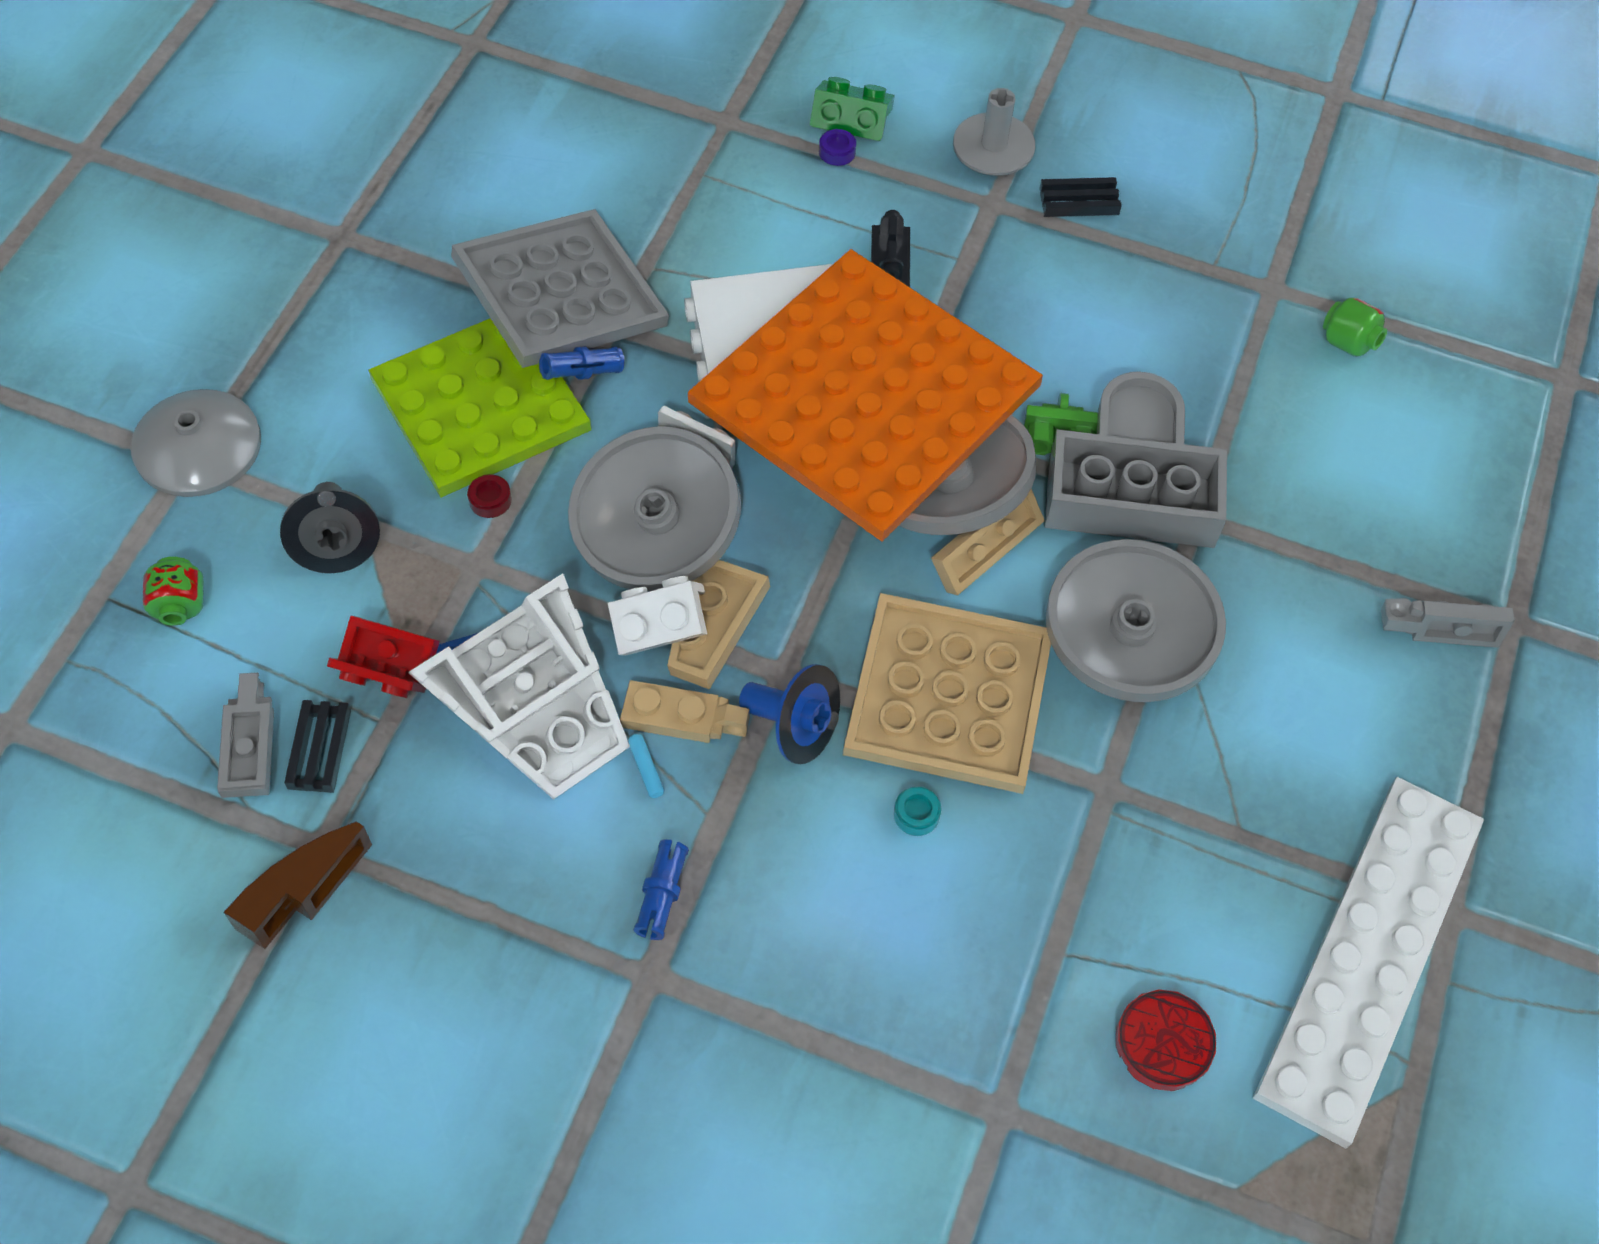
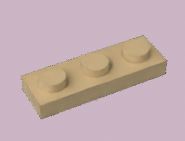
(976, 551)

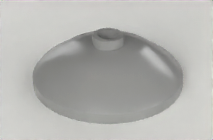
(197, 457)

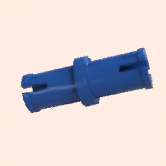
(581, 363)
(661, 889)

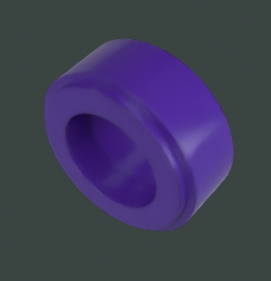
(837, 147)

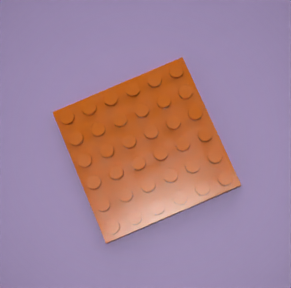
(865, 392)

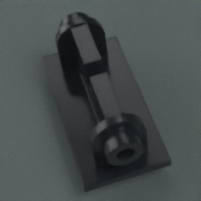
(892, 246)

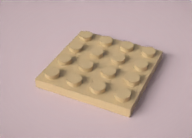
(949, 693)

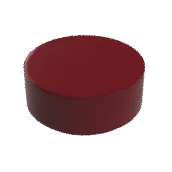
(489, 496)

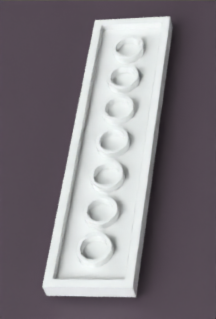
(1369, 963)

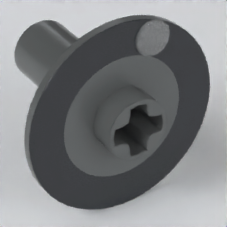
(329, 530)

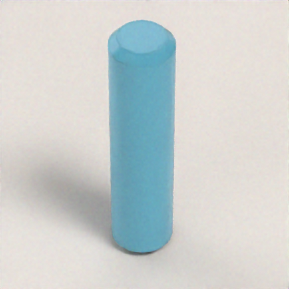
(646, 765)

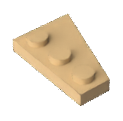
(727, 608)

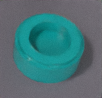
(917, 811)

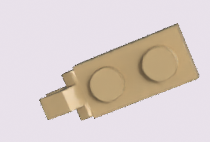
(681, 713)

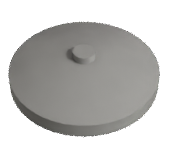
(982, 487)
(654, 507)
(1135, 620)

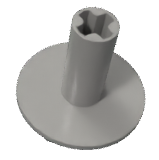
(995, 140)

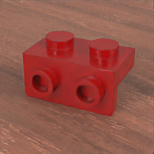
(383, 656)

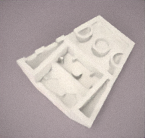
(533, 691)

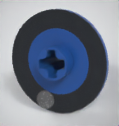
(802, 713)

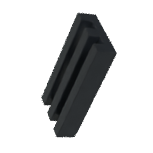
(1076, 193)
(323, 713)

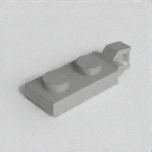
(1448, 621)
(246, 741)

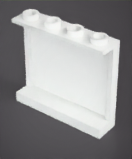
(736, 307)

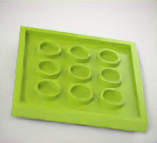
(475, 407)

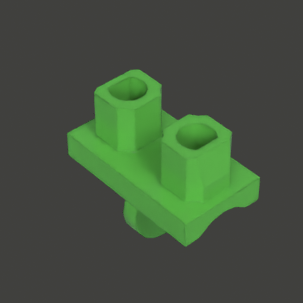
(1046, 419)

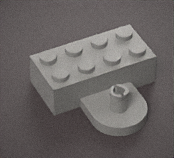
(1137, 470)

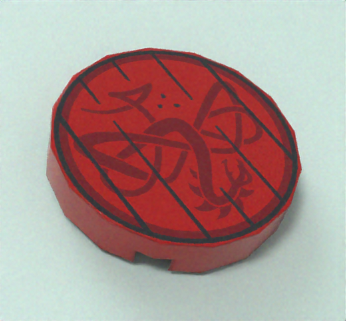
(1165, 1040)

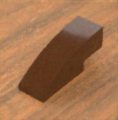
(298, 883)

